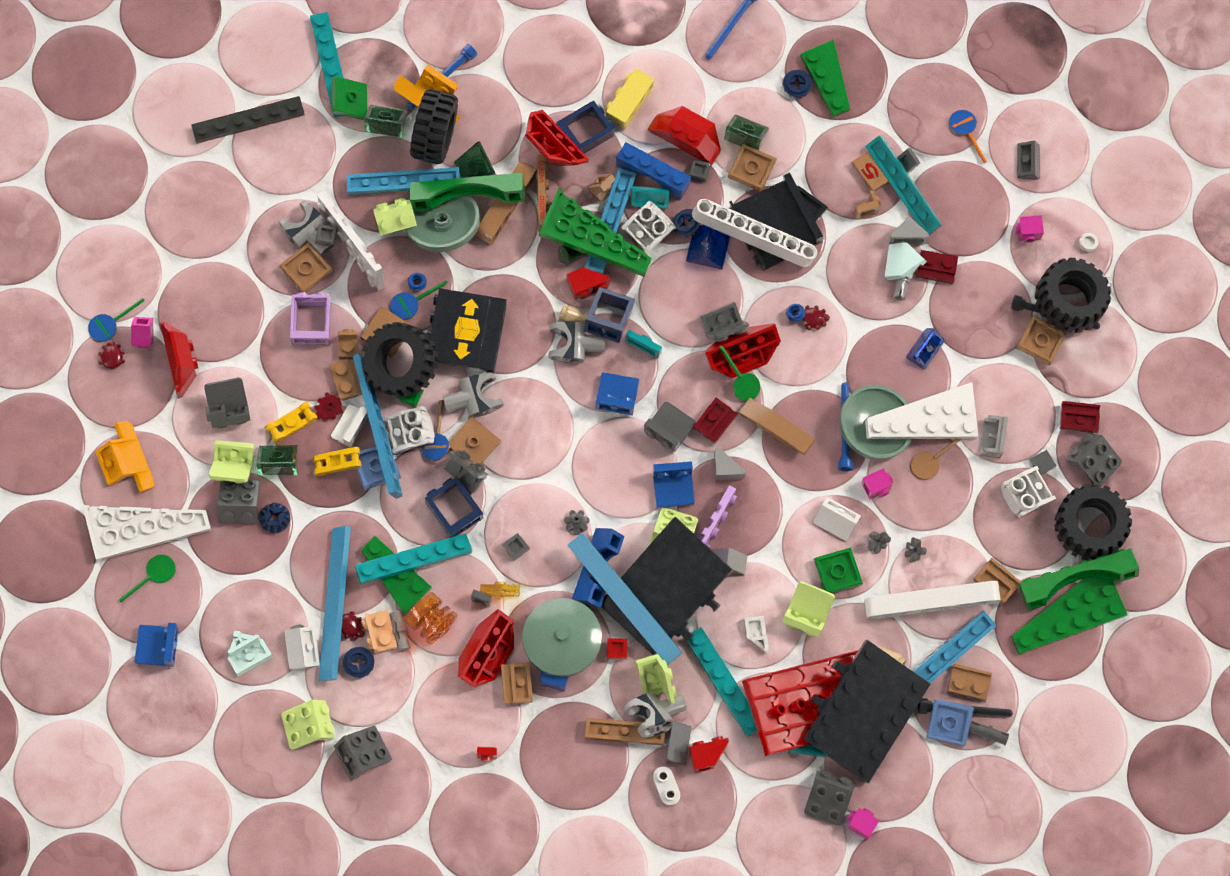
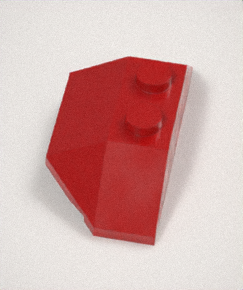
(688, 132)
(552, 141)
(746, 350)
(179, 357)
(487, 649)

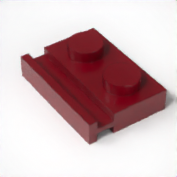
(938, 267)
(1079, 417)
(715, 420)

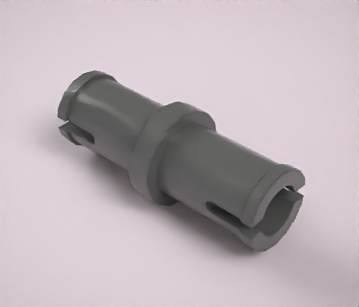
(988, 733)

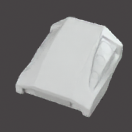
(648, 226)
(410, 429)
(1026, 492)

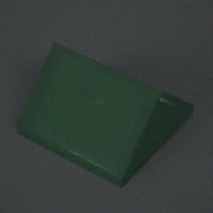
(385, 120)
(745, 132)
(474, 162)
(277, 460)

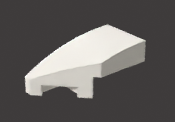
(756, 631)

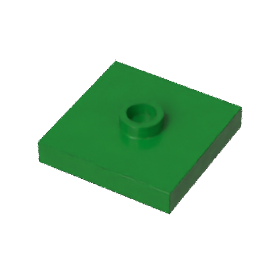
(349, 98)
(838, 571)

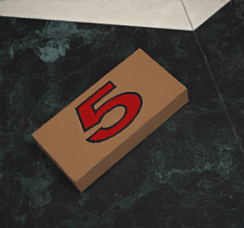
(869, 172)

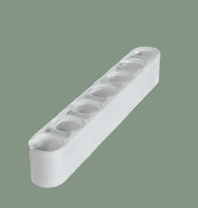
(746, 229)
(932, 600)

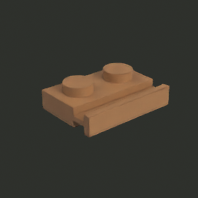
(346, 379)
(995, 572)
(969, 682)
(517, 683)

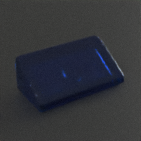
(925, 348)

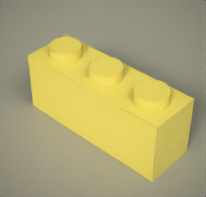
(629, 98)

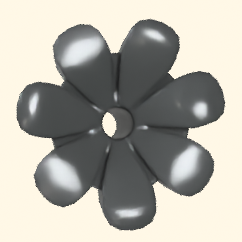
(576, 525)
(878, 541)
(915, 550)

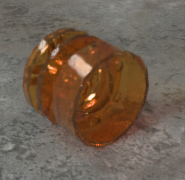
(434, 621)

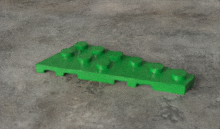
(586, 233)
(1080, 609)

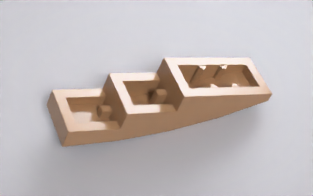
(777, 426)

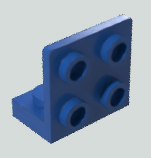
(617, 393)
(673, 484)
(157, 645)

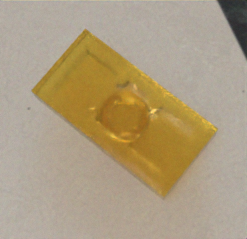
(500, 589)

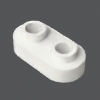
(666, 786)

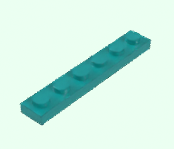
(326, 50)
(903, 185)
(413, 559)
(723, 681)

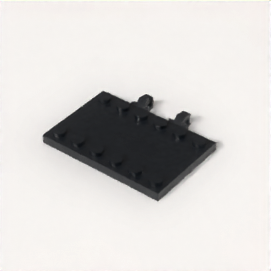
(672, 581)
(865, 710)

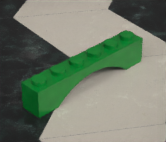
(430, 194)
(1115, 566)

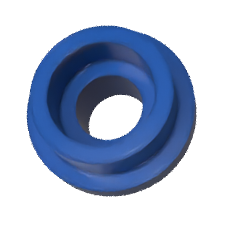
(417, 276)
(795, 308)

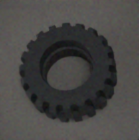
(434, 126)
(1085, 278)
(376, 357)
(1106, 502)

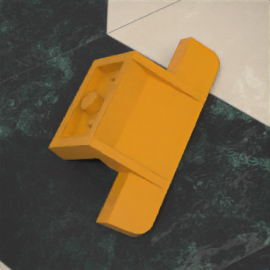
(429, 79)
(125, 458)

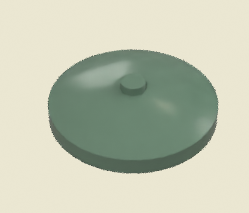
(446, 226)
(864, 404)
(562, 637)

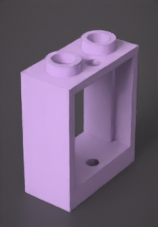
(310, 337)

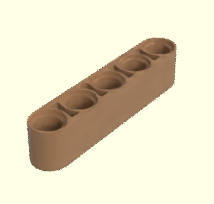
(499, 211)

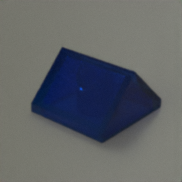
(708, 247)

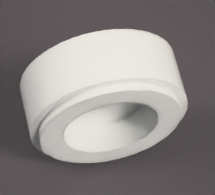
(1088, 242)

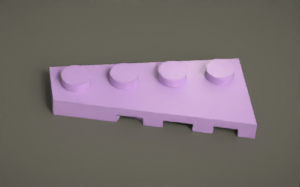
(711, 532)

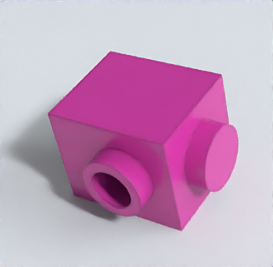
(1029, 228)
(142, 332)
(877, 484)
(862, 822)

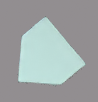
(902, 261)
(247, 652)

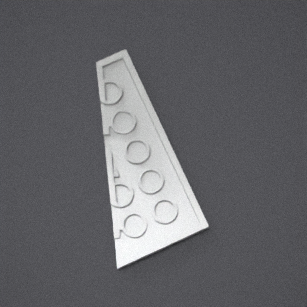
(355, 245)
(935, 417)
(135, 528)

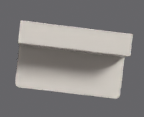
(350, 425)
(836, 519)
(301, 647)

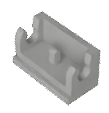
(993, 436)

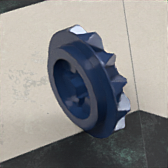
(803, 79)
(679, 223)
(283, 518)
(352, 655)

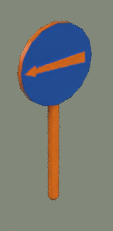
(963, 123)

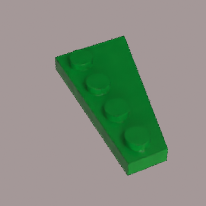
(827, 76)
(404, 588)

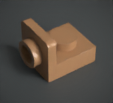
(602, 186)
(867, 208)
(348, 343)

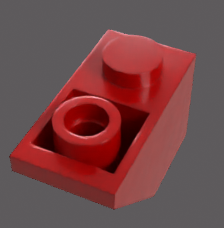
(585, 282)
(706, 755)

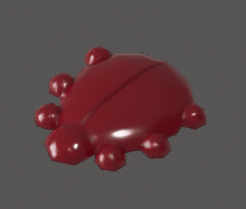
(814, 317)
(111, 355)
(328, 407)
(352, 626)

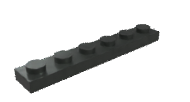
(248, 119)

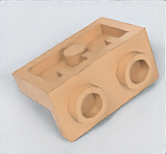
(380, 631)

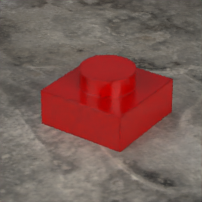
(617, 648)
(487, 754)

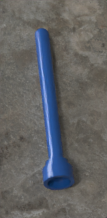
(728, 28)
(467, 53)
(845, 462)

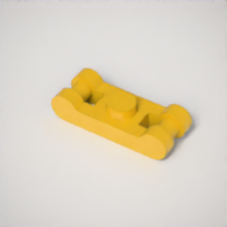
(291, 422)
(337, 461)

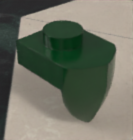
(568, 255)

